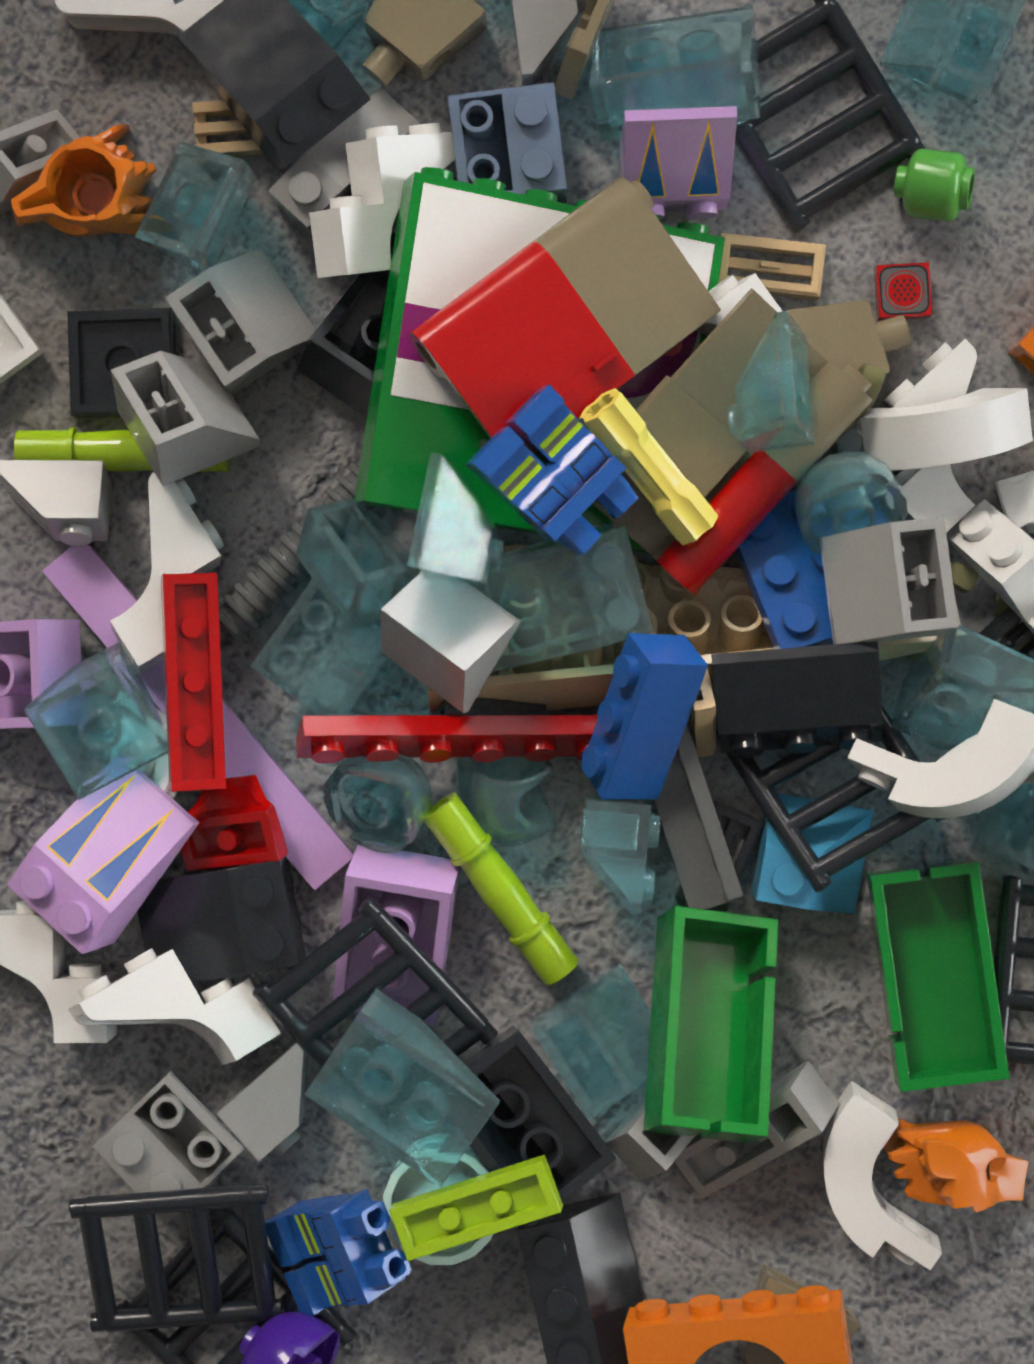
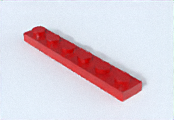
(443, 736)

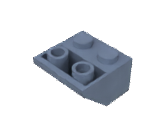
(510, 138)

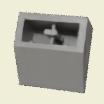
(242, 318)
(180, 415)
(889, 582)
(168, 1142)

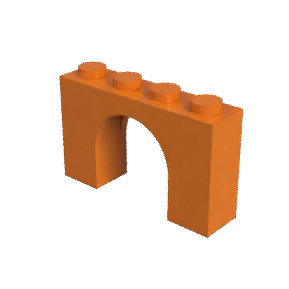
(795, 1326)

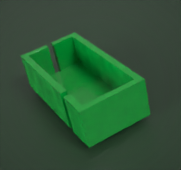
(937, 975)
(710, 1026)

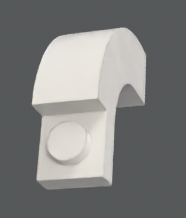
(944, 431)
(963, 784)
(849, 1154)

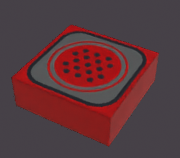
(903, 291)

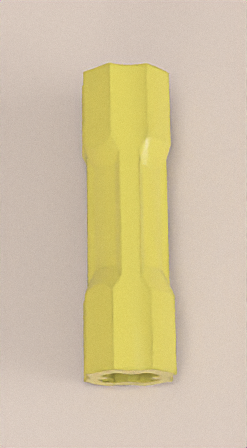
(649, 467)

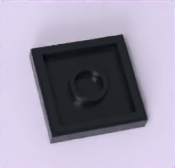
(108, 340)

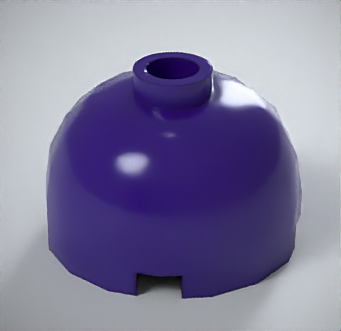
(290, 1340)

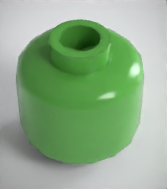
(935, 185)

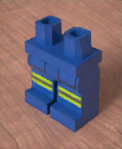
(573, 477)
(344, 1251)

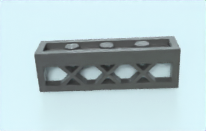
(695, 833)

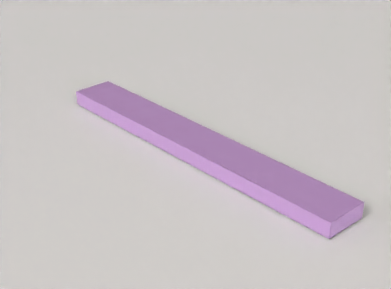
(310, 840)

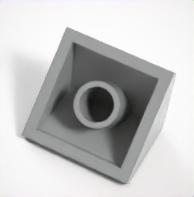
(446, 635)

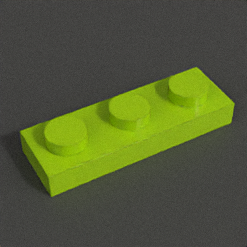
(476, 1208)

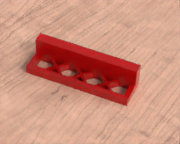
(193, 681)

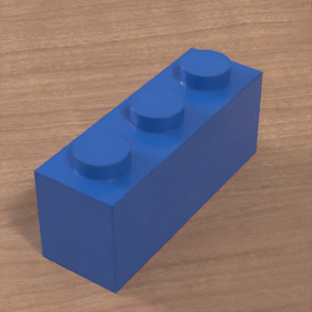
(643, 716)

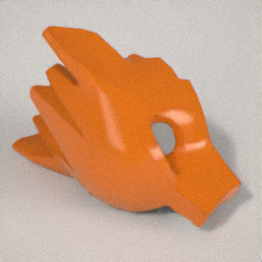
(88, 188)
(955, 1164)

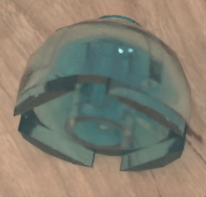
(846, 495)
(379, 801)

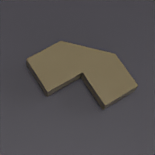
(581, 47)

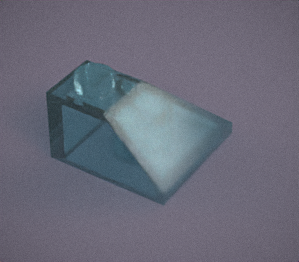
(775, 391)
(453, 527)
(99, 721)

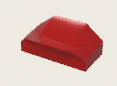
(234, 827)

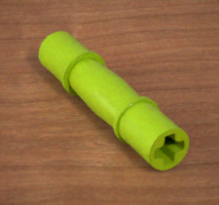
(113, 447)
(500, 889)

